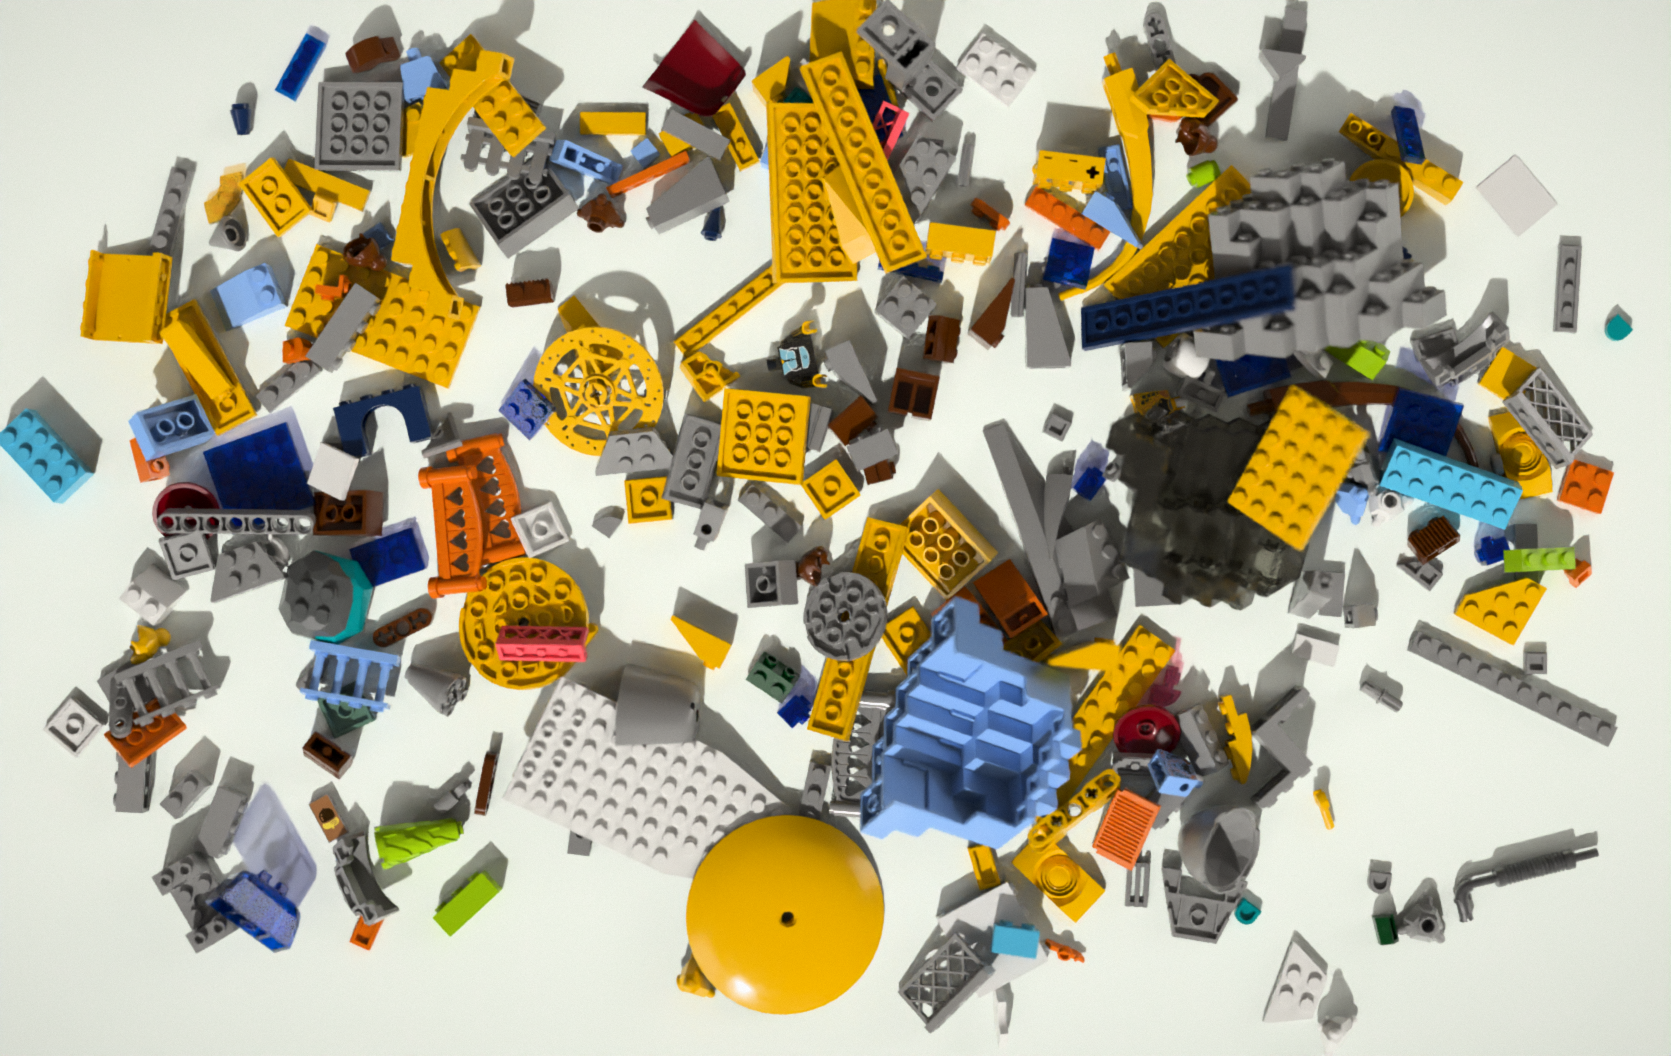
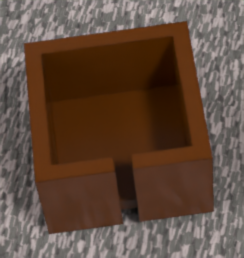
(913, 394)

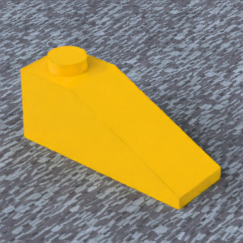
(704, 644)

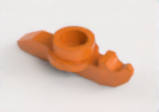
(1064, 952)

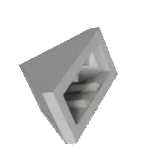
(1279, 62)

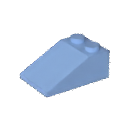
(248, 296)

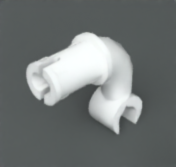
(280, 547)

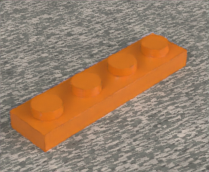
(1067, 218)

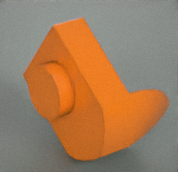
(295, 350)

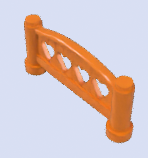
(473, 453)
(442, 483)

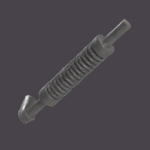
(1518, 872)

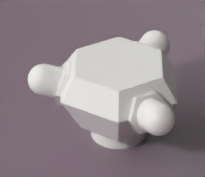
(1387, 505)
(1335, 1032)

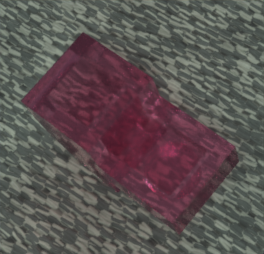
(1164, 694)

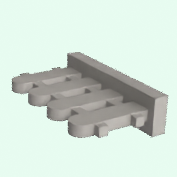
(481, 134)

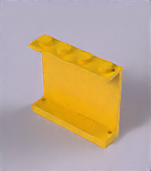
(126, 297)

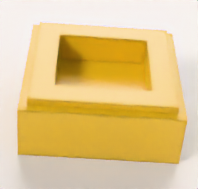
(323, 207)

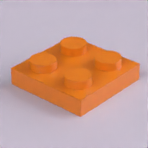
(1585, 486)

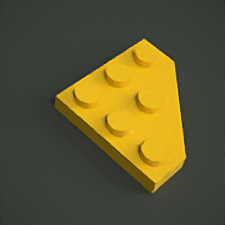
(1173, 93)
(1502, 608)

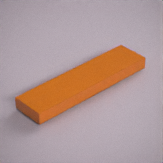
(648, 174)

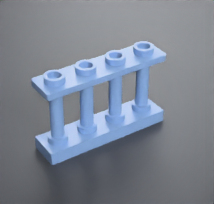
(343, 655)

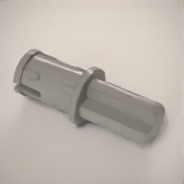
(1381, 696)

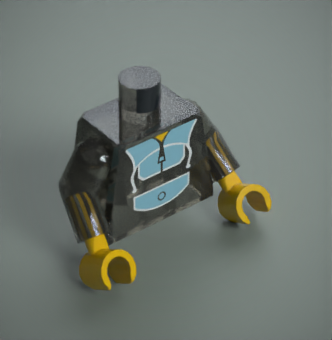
(798, 359)

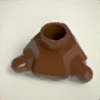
(600, 214)

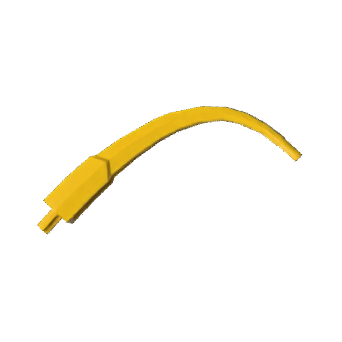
(1132, 127)

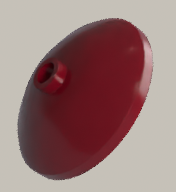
(181, 495)
(1160, 733)

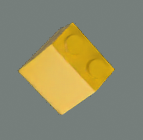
(773, 83)

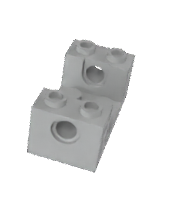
(185, 881)

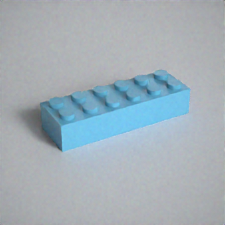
(1449, 484)

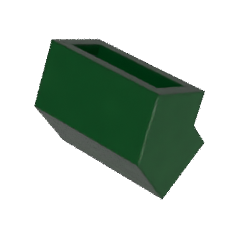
(1385, 929)

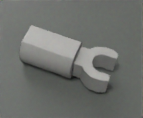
(451, 798)

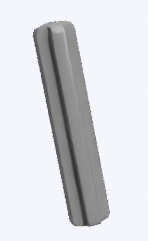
(1019, 275)

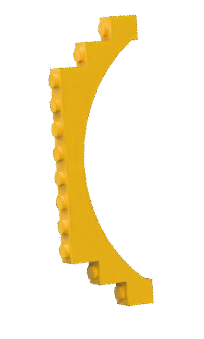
(438, 121)

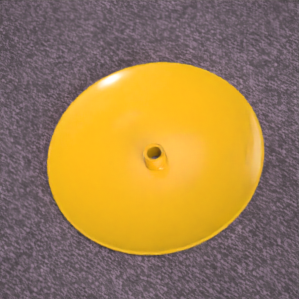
(776, 869)

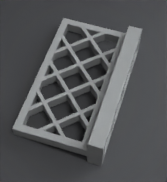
(1539, 428)
(961, 993)

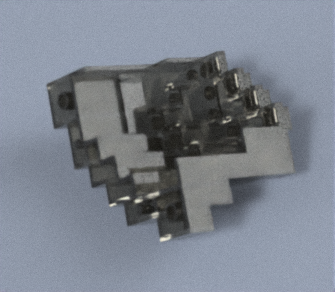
(1181, 515)

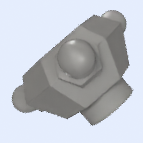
(1365, 471)
(1423, 923)

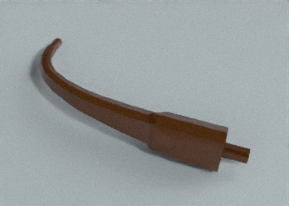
(1346, 394)

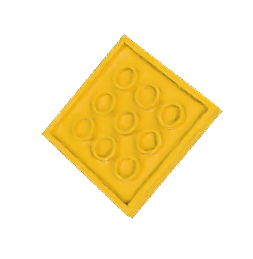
(763, 436)

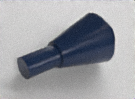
(712, 226)

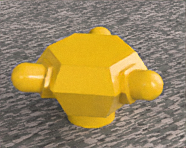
(693, 980)

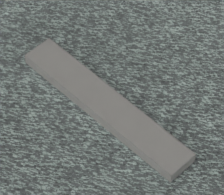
(1284, 90)

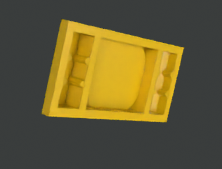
(1520, 456)
(1059, 879)

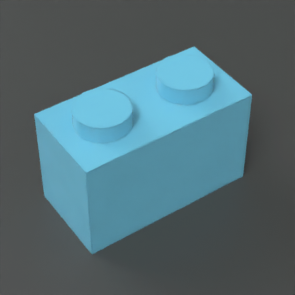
(1015, 940)

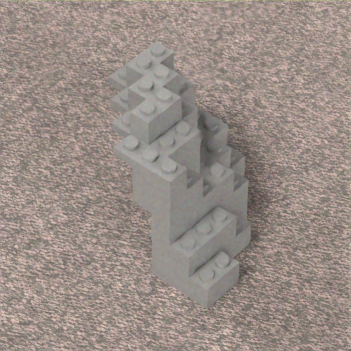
(1344, 260)

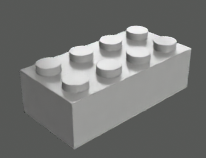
(922, 174)

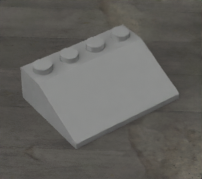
(523, 211)

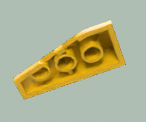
(851, 229)
(576, 316)

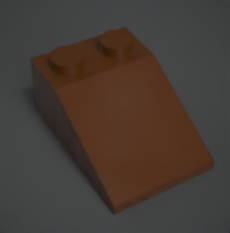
(992, 322)
(355, 516)

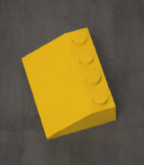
(834, 31)
(945, 545)
(1095, 655)

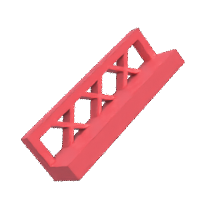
(895, 128)
(540, 647)

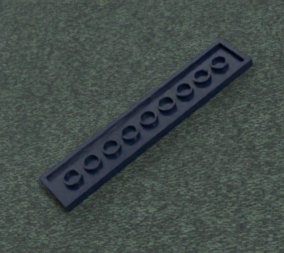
(1189, 307)

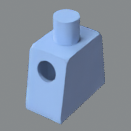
(418, 75)

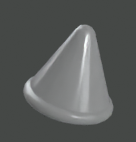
(229, 235)

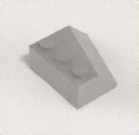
(1089, 563)

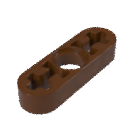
(391, 639)
(486, 783)

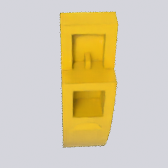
(1240, 746)

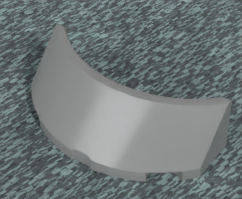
(1468, 355)
(358, 881)

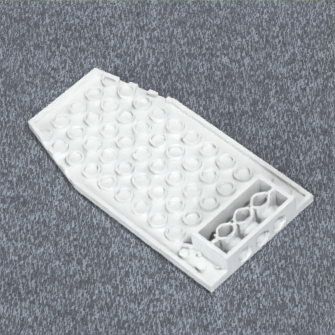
(640, 800)

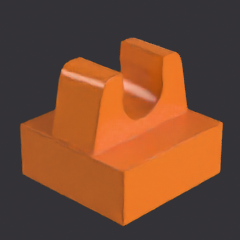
(1580, 574)

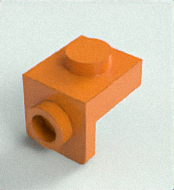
(329, 293)

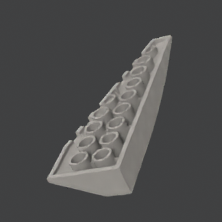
(1026, 501)

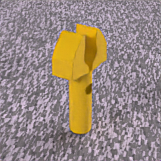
(1322, 801)

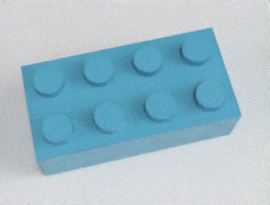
(44, 456)

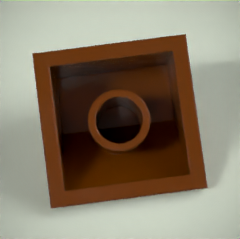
(853, 421)

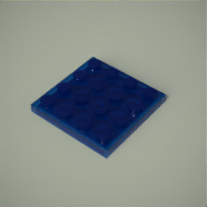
(260, 473)

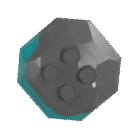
(325, 598)

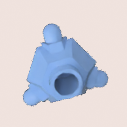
(1352, 500)

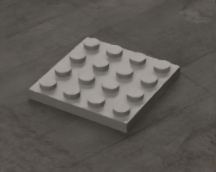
(359, 126)

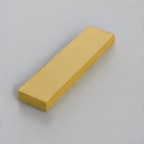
(327, 185)

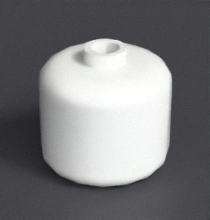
(1182, 358)

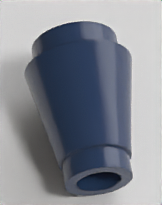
(241, 118)

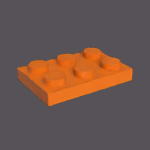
(146, 739)

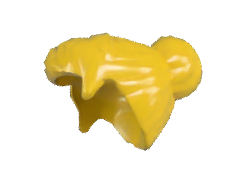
(148, 643)

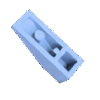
(585, 162)
(1110, 216)

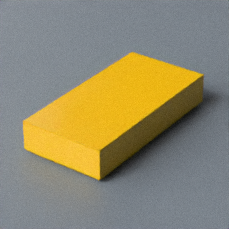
(984, 866)

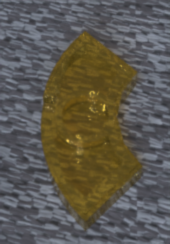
(226, 198)

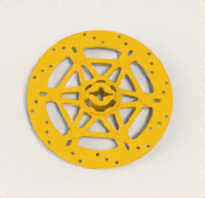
(601, 382)

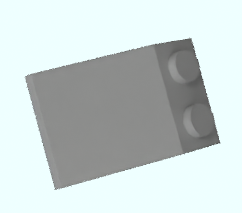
(847, 368)

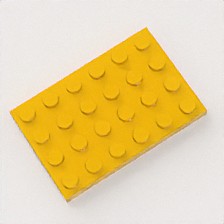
(1298, 467)

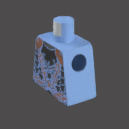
(1173, 774)

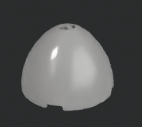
(1219, 846)

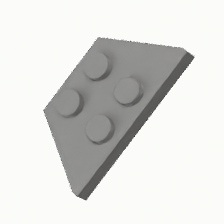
(633, 452)
(244, 571)

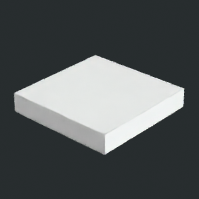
(333, 471)
(540, 529)
(74, 727)

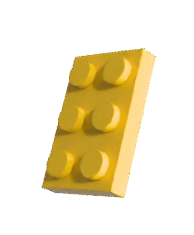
(275, 197)

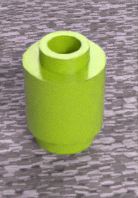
(1203, 173)

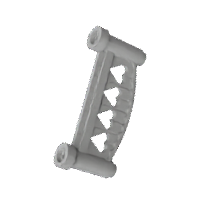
(874, 707)

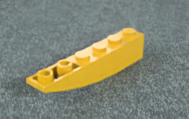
(1378, 145)

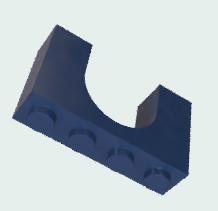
(352, 417)

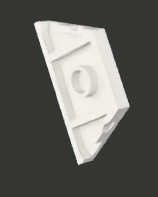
(1296, 989)

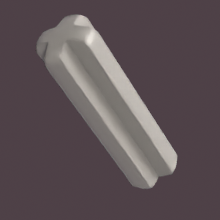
(965, 165)

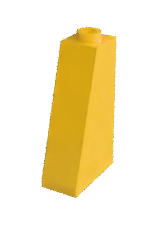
(197, 360)

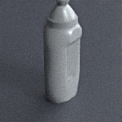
(305, 679)

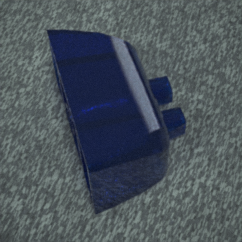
(258, 908)

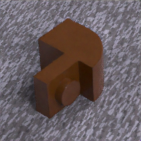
(370, 52)

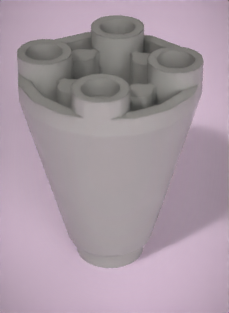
(437, 686)

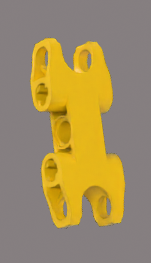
(1093, 788)

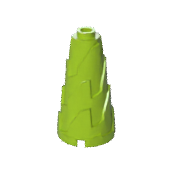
(407, 841)

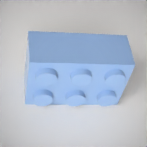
(171, 427)

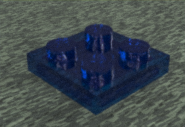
(1068, 263)
(527, 409)

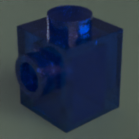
(1089, 483)
(1490, 550)
(795, 711)

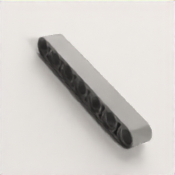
(228, 527)

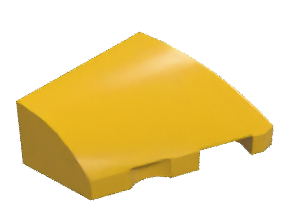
(460, 250)
(706, 375)

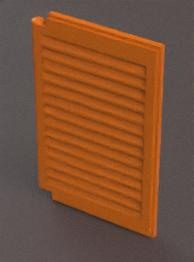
(1125, 827)

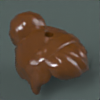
(1196, 137)
(364, 253)
(810, 565)

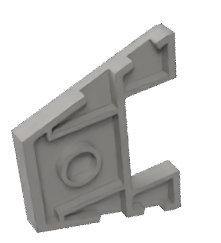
(1197, 916)

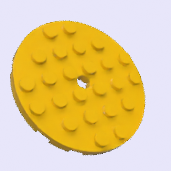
(514, 592)

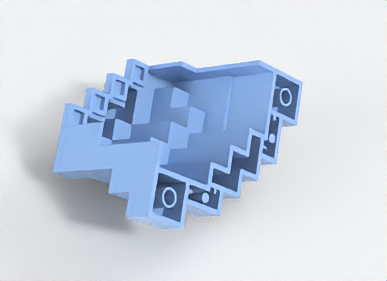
(971, 738)

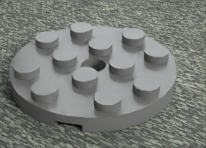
(866, 612)

